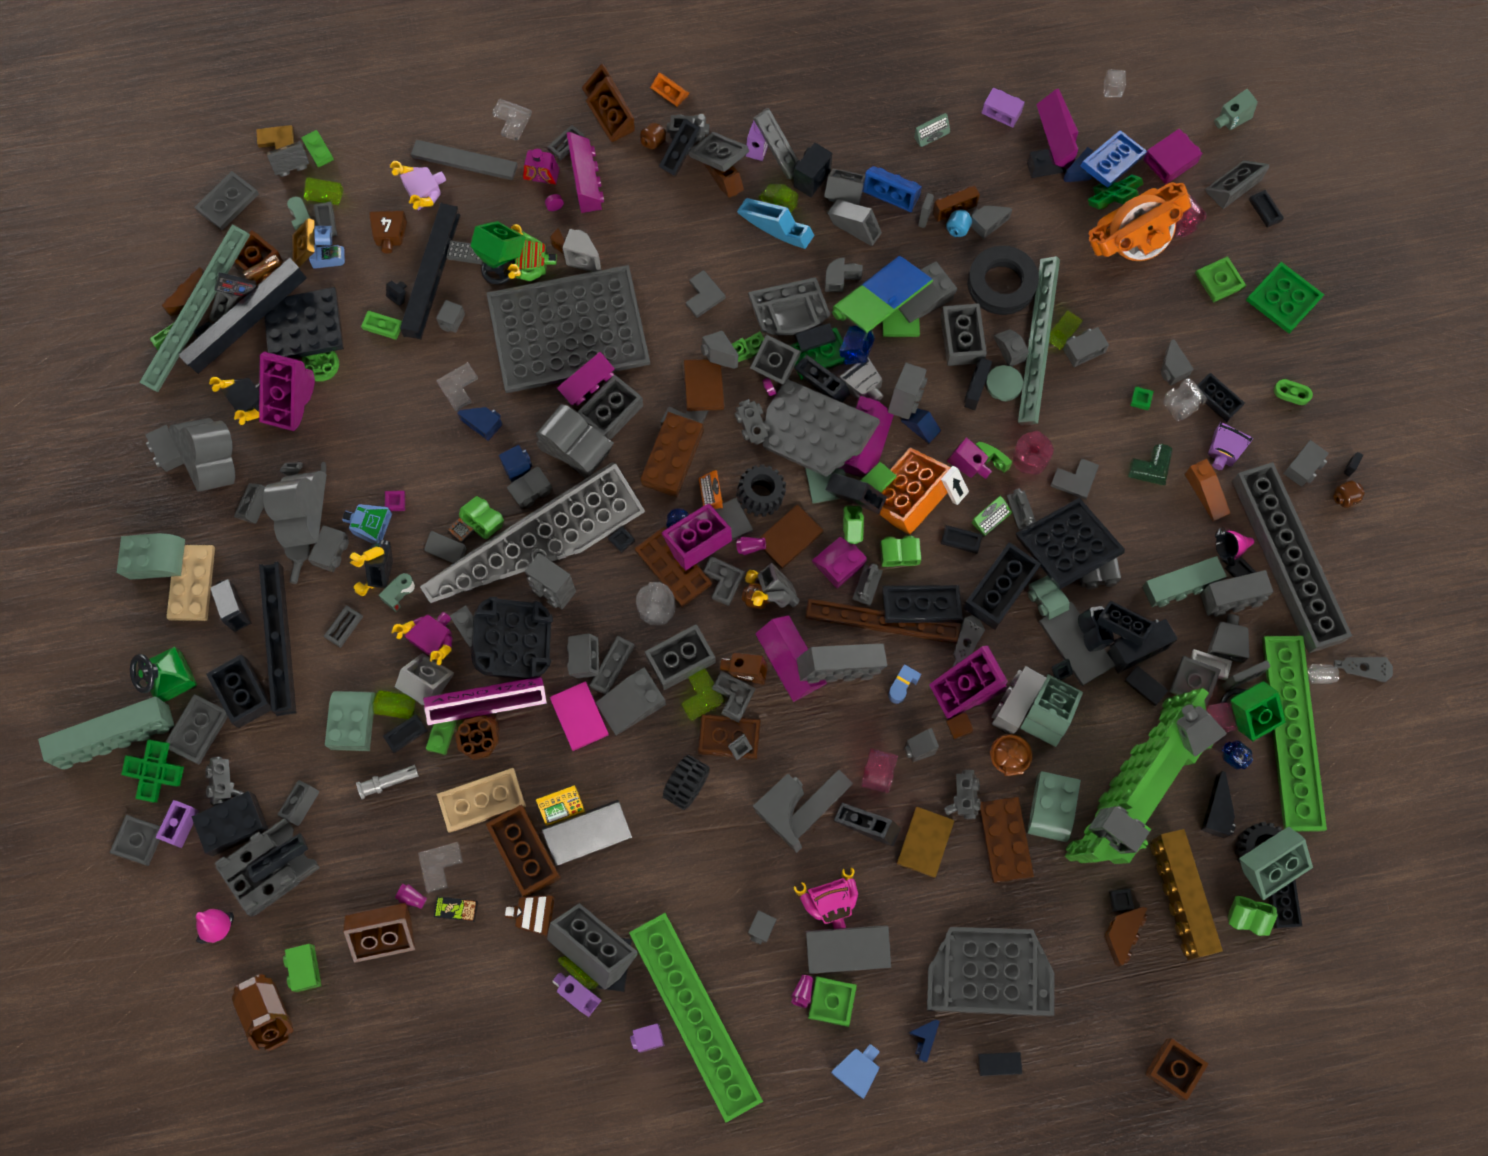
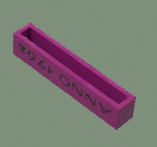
(484, 700)

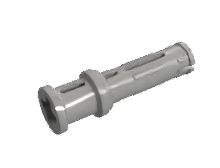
(377, 783)

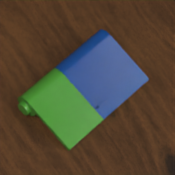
(882, 294)

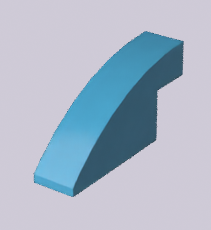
(776, 222)

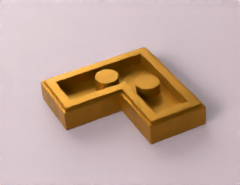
(275, 136)

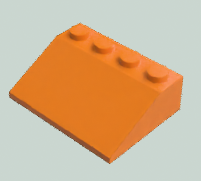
(914, 490)

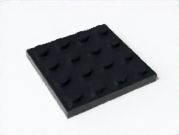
(305, 324)
(1070, 543)

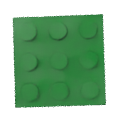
(1285, 297)

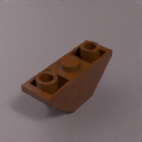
(174, 304)
(1123, 933)

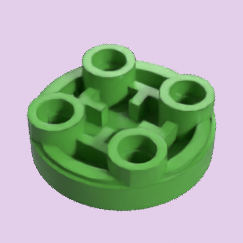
(323, 365)

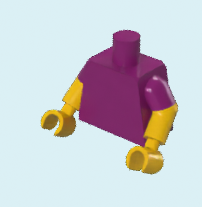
(428, 635)

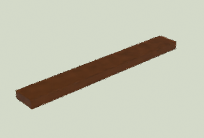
(874, 620)

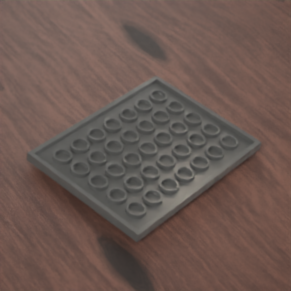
(562, 323)

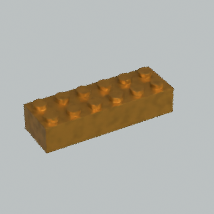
(1185, 895)

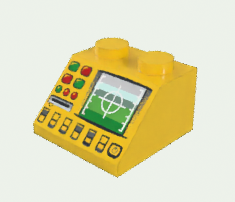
(560, 805)

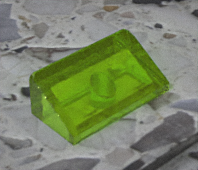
(323, 191)
(393, 704)
(578, 973)

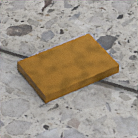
(925, 842)

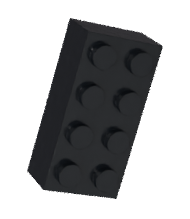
(1002, 585)

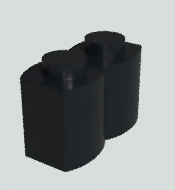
(1095, 636)

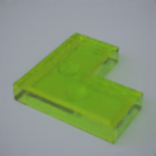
(706, 697)

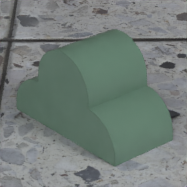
(1052, 711)

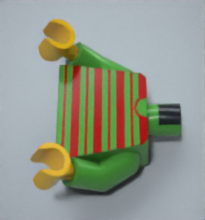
(532, 260)

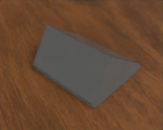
(1236, 182)

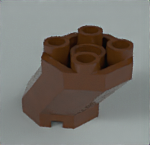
(477, 735)
(262, 1013)

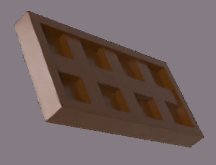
(660, 560)
(1006, 840)

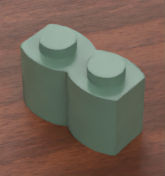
(1048, 597)

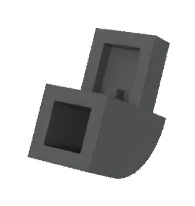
(838, 271)

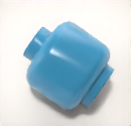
(959, 223)

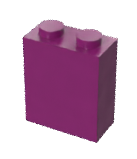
(1172, 156)

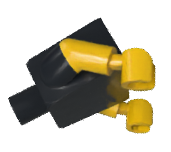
(242, 395)
(377, 566)

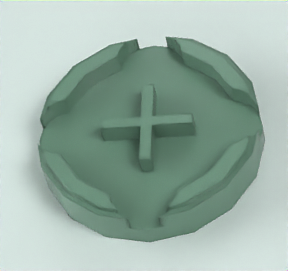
(1004, 383)

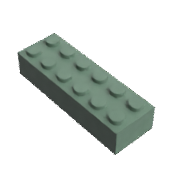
(106, 733)

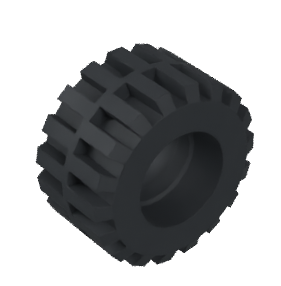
(764, 477)
(686, 782)
(1248, 837)

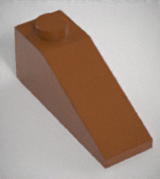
(1208, 489)

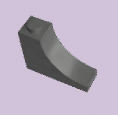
(778, 806)

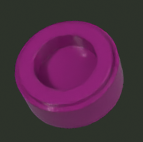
(554, 202)
(768, 386)

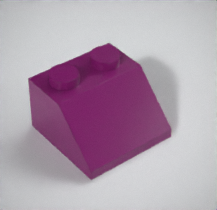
(840, 561)

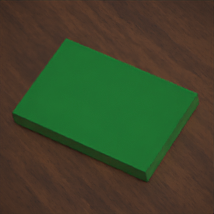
(825, 355)

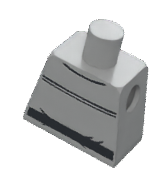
(863, 381)

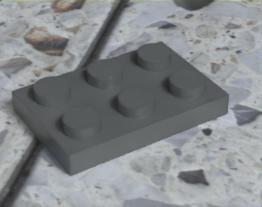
(718, 151)
(226, 200)
(196, 729)

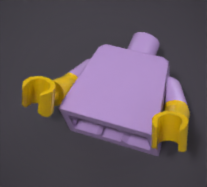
(419, 184)

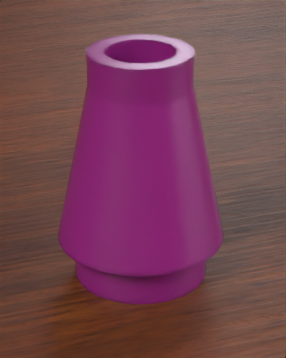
(749, 545)
(410, 896)
(802, 994)

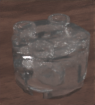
(1192, 397)
(655, 603)

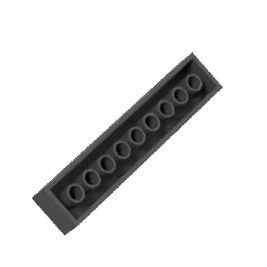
(1291, 558)

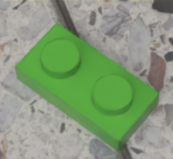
(317, 148)
(381, 325)
(441, 737)

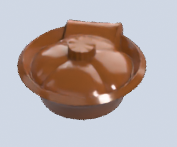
(1011, 754)

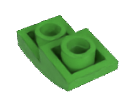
(748, 347)
(999, 459)

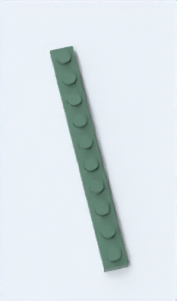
(194, 309)
(1039, 341)

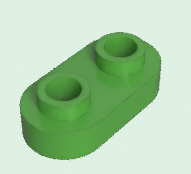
(1292, 391)

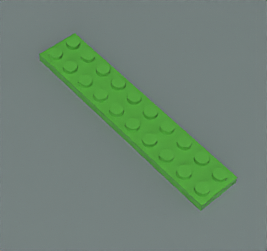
(1295, 740)
(696, 1017)

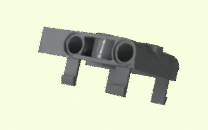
(254, 896)

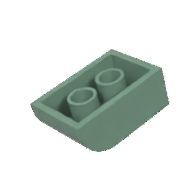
(150, 556)
(350, 721)
(1053, 806)

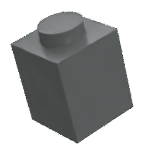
(450, 316)
(761, 927)

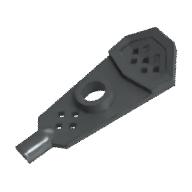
(970, 633)
(1372, 664)

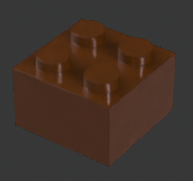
(254, 252)
(1176, 1069)

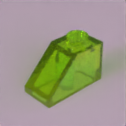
(780, 195)

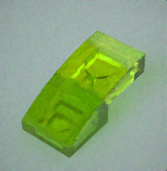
(1064, 329)

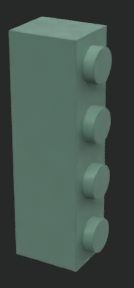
(1183, 582)

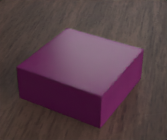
(395, 500)

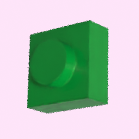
(1141, 398)

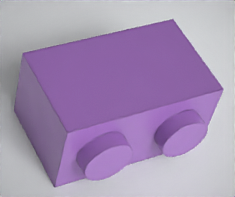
(1003, 107)
(177, 824)
(647, 1038)

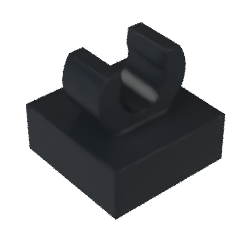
(396, 292)

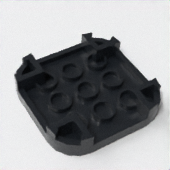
(511, 638)

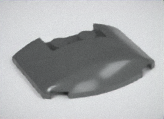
(789, 307)

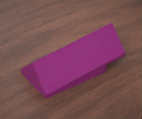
(1059, 128)
(783, 647)

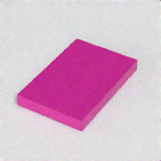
(579, 716)

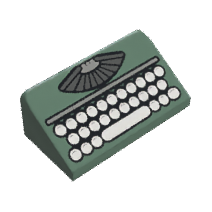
(932, 130)

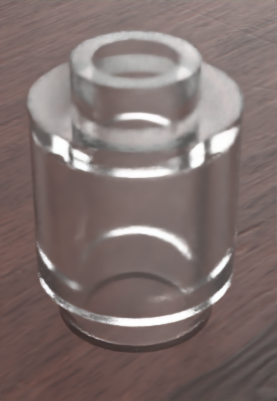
(1322, 674)

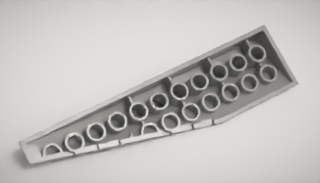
(554, 530)

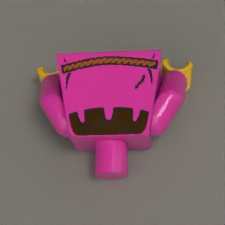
(832, 900)

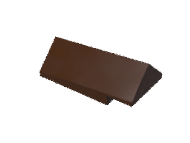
(608, 104)

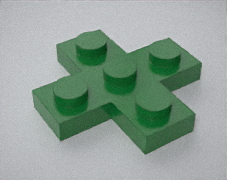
(1118, 192)
(152, 770)

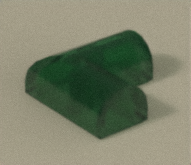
(1155, 470)

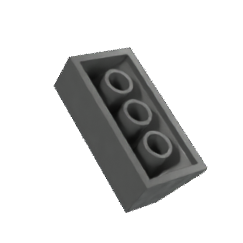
(591, 945)

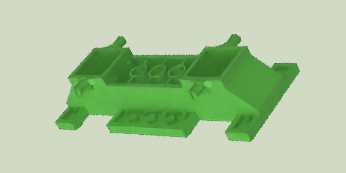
(1142, 779)

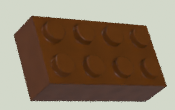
(960, 200)

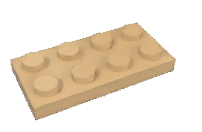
(191, 591)
(480, 800)

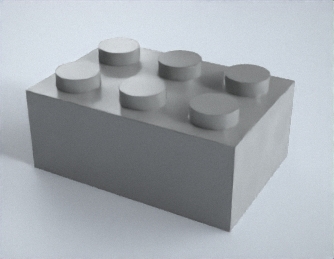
(1017, 700)

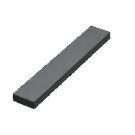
(464, 159)

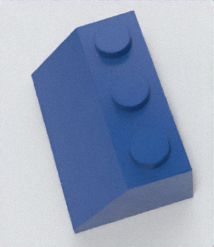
(891, 188)

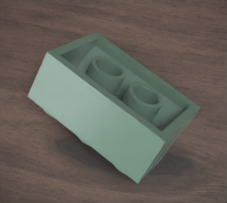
(1276, 862)

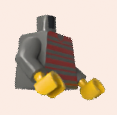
(774, 585)

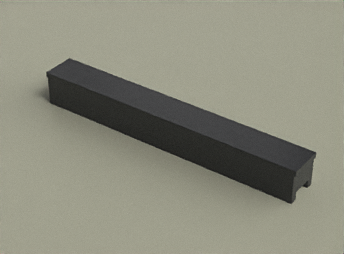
(430, 272)
(243, 316)
(277, 639)

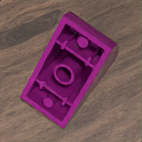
(283, 390)
(969, 683)

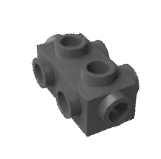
(699, 120)
(749, 416)
(219, 787)
(966, 800)

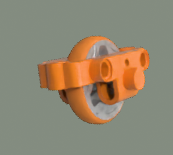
(1142, 224)

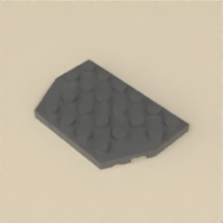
(815, 429)
(991, 973)

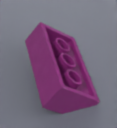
(584, 173)
(870, 456)

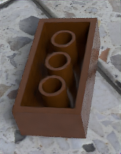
(672, 454)
(523, 851)

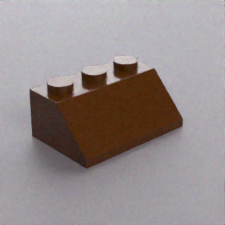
(379, 932)

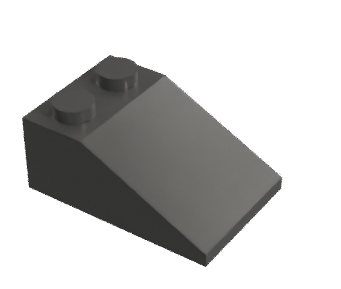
(931, 297)
(631, 701)

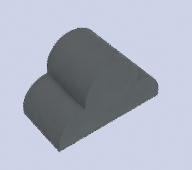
(571, 439)
(205, 452)
(296, 507)

